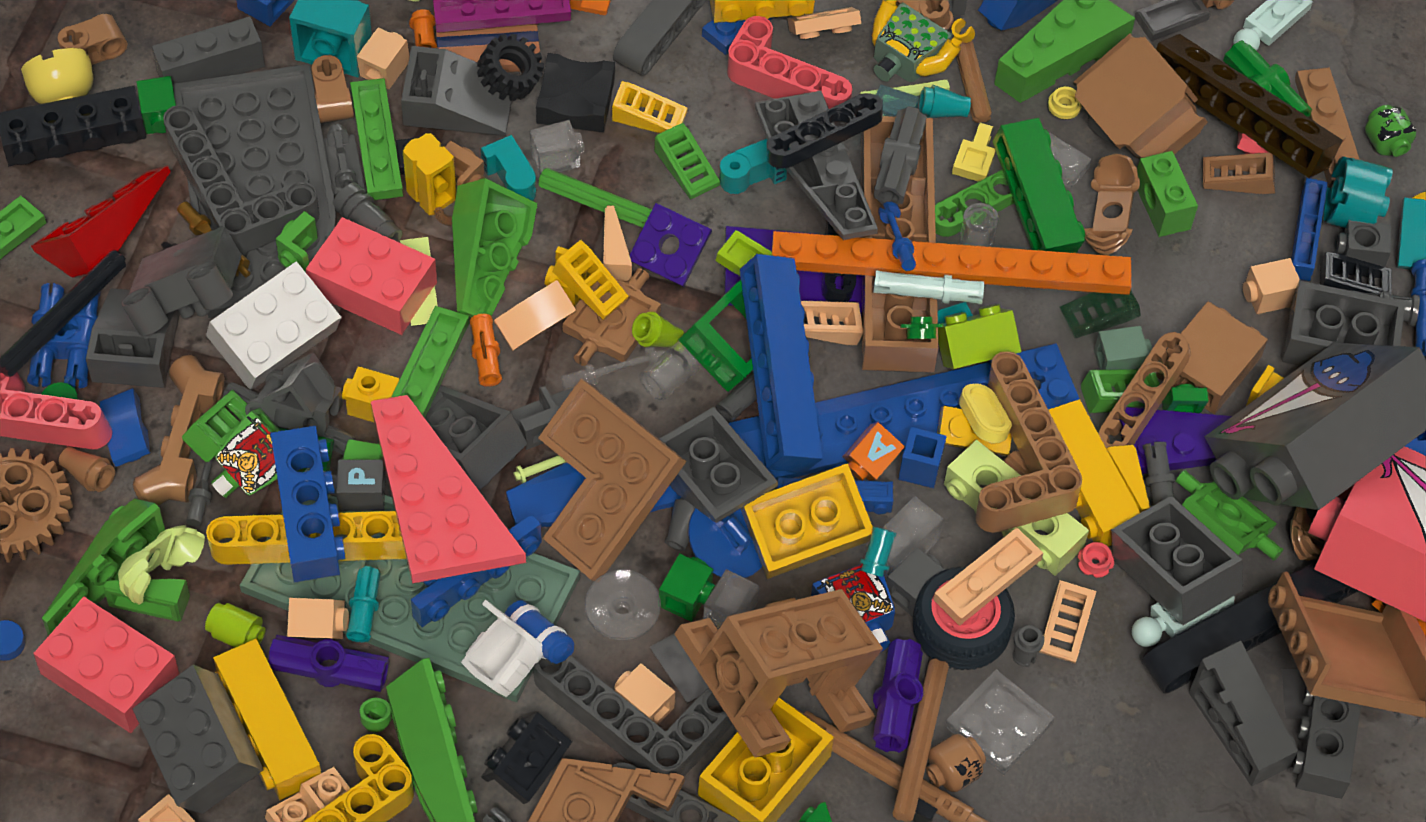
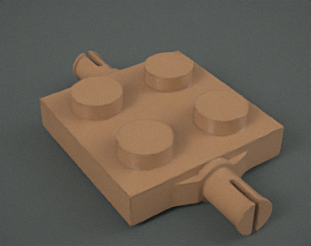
(613, 333)

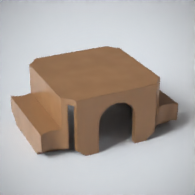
(1139, 99)

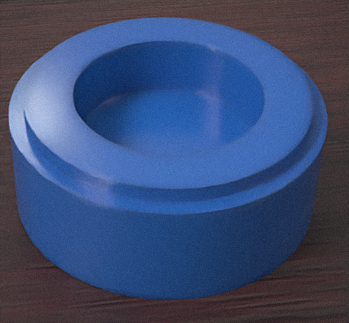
(11, 640)

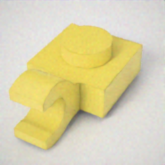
(975, 157)

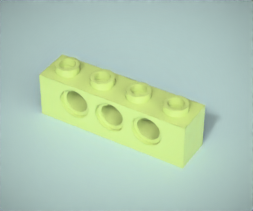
(982, 467)

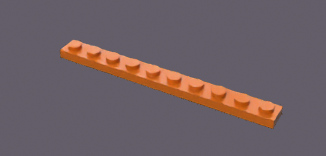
(963, 262)

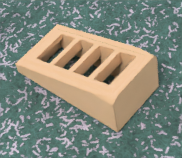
(616, 254)
(846, 312)
(1076, 594)

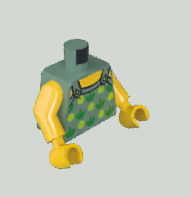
(912, 43)

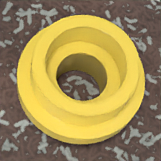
(1066, 96)

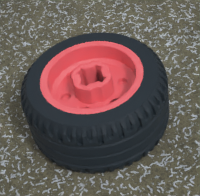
(965, 646)

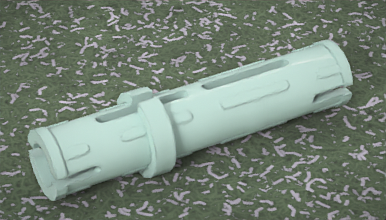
(929, 287)

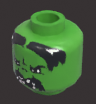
(1389, 130)

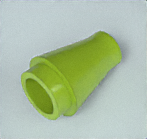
(655, 331)

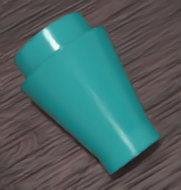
(939, 103)

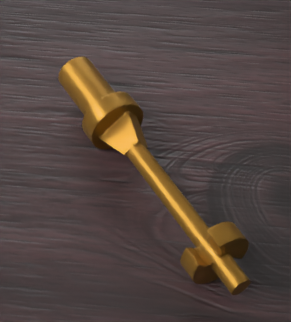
(200, 225)

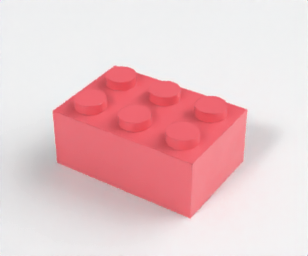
(372, 275)
(104, 662)

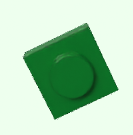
(1186, 399)

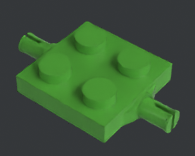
(1231, 520)

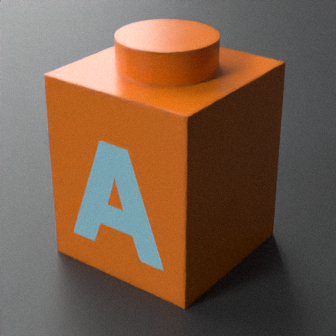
(872, 452)

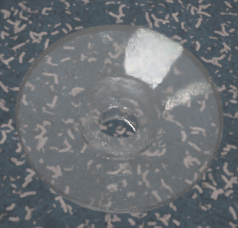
(625, 590)

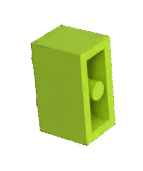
(977, 337)

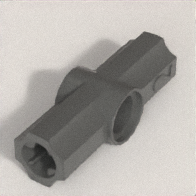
(900, 156)

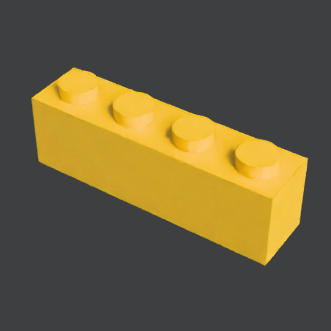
(1103, 495)
(267, 719)

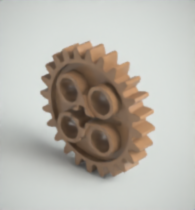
(28, 528)

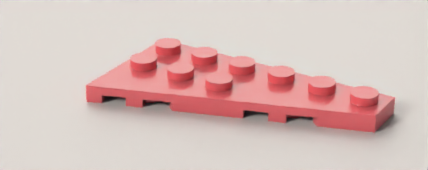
(438, 508)

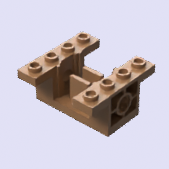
(779, 646)

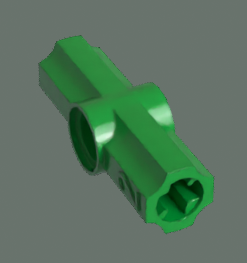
(1272, 78)

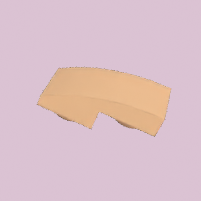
(534, 315)
(312, 797)

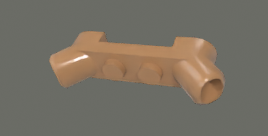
(176, 472)

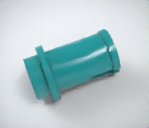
(878, 551)

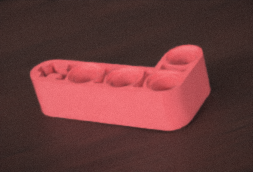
(776, 74)
(50, 417)

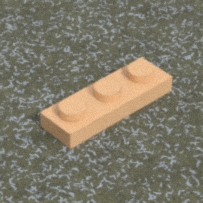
(988, 576)

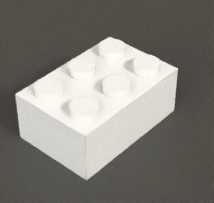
(273, 325)

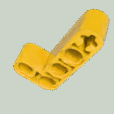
(372, 788)

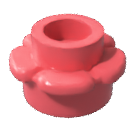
(1099, 552)

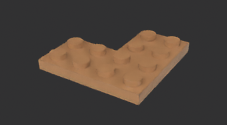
(623, 472)

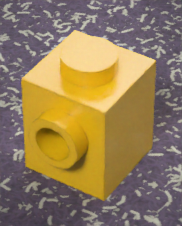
(364, 388)

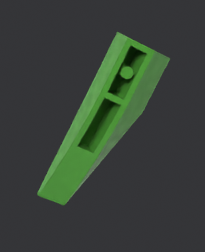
(427, 743)

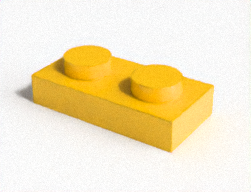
(960, 433)

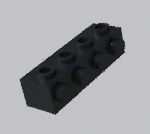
(71, 126)

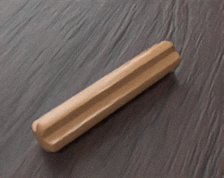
(973, 83)

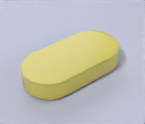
(985, 413)

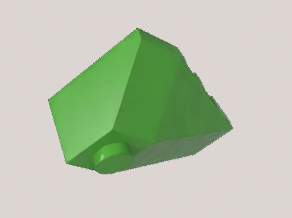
(123, 534)

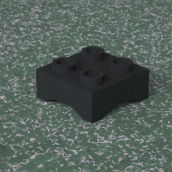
(575, 93)

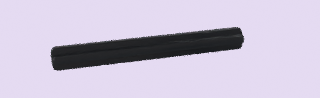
(61, 313)

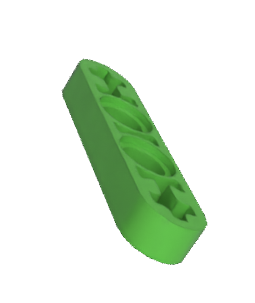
(981, 191)

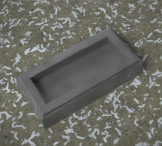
(1171, 17)

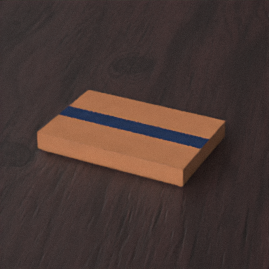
(474, 41)

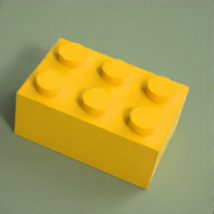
(807, 521)
(767, 784)

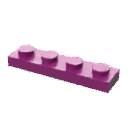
(479, 14)

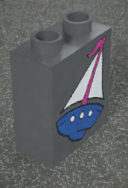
(1322, 426)

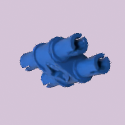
(68, 343)

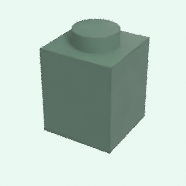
(1121, 348)

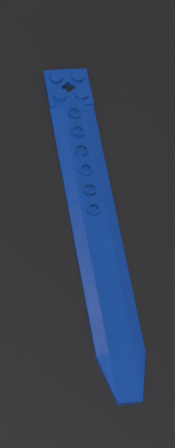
(840, 424)

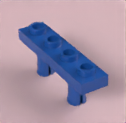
(443, 593)

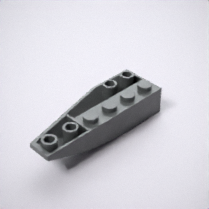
(825, 177)

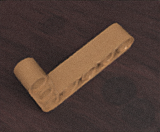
(1041, 448)

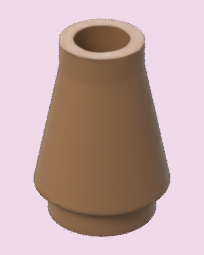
(90, 470)

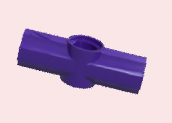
(351, 669)
(898, 695)

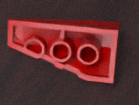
(87, 240)

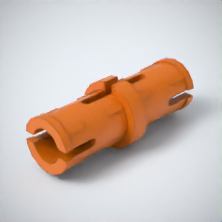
(484, 337)

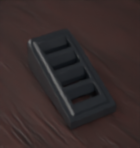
(1346, 265)

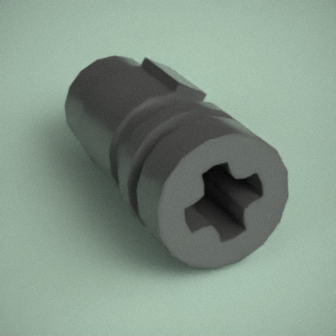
(359, 207)

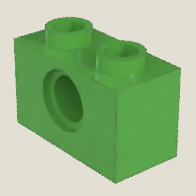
(1166, 194)

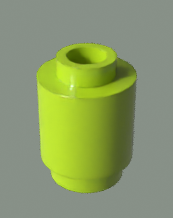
(234, 625)

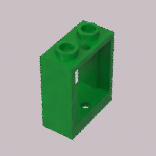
(704, 341)

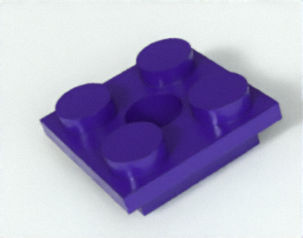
(660, 226)

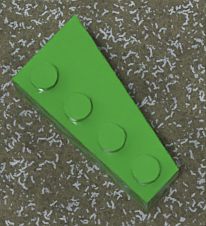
(1060, 45)

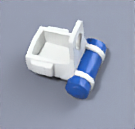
(514, 646)

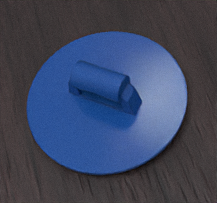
(724, 544)

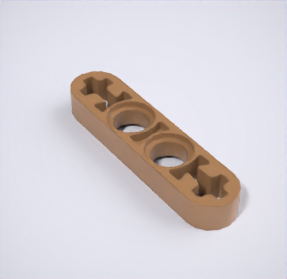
(1149, 396)

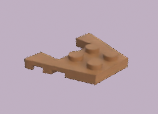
(600, 792)

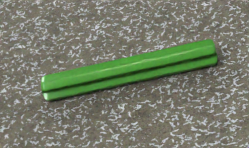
(593, 196)

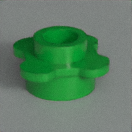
(921, 328)

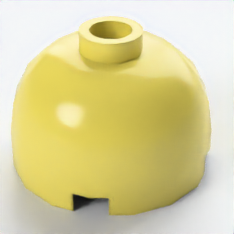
(58, 77)

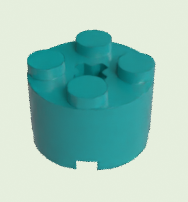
(1357, 192)

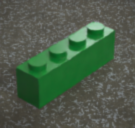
(1038, 187)

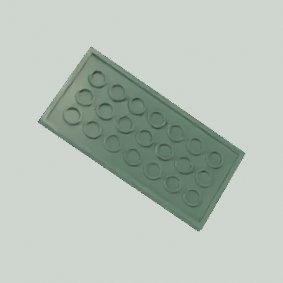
(394, 629)

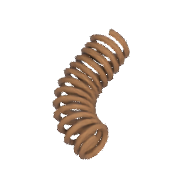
(442, 216)

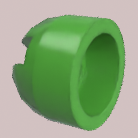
(379, 711)

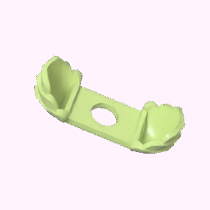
(171, 548)

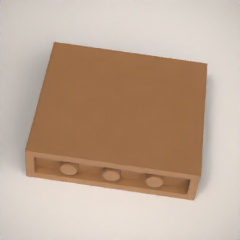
(1354, 651)

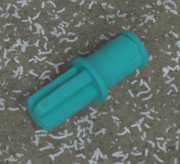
(363, 604)

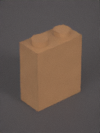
(1220, 354)

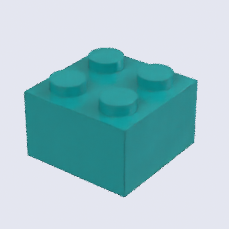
(330, 29)

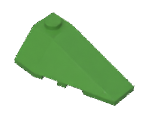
(487, 237)

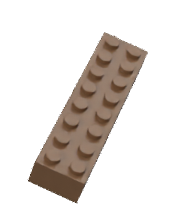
(883, 341)

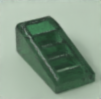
(1117, 315)

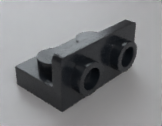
(526, 756)

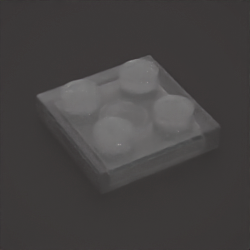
(1000, 721)

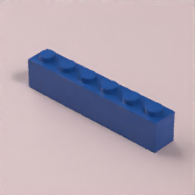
(781, 364)

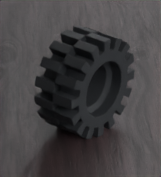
(518, 53)

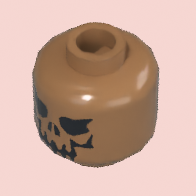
(955, 762)

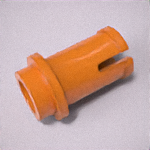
(422, 23)

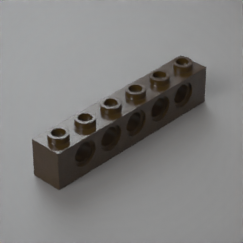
(1251, 108)

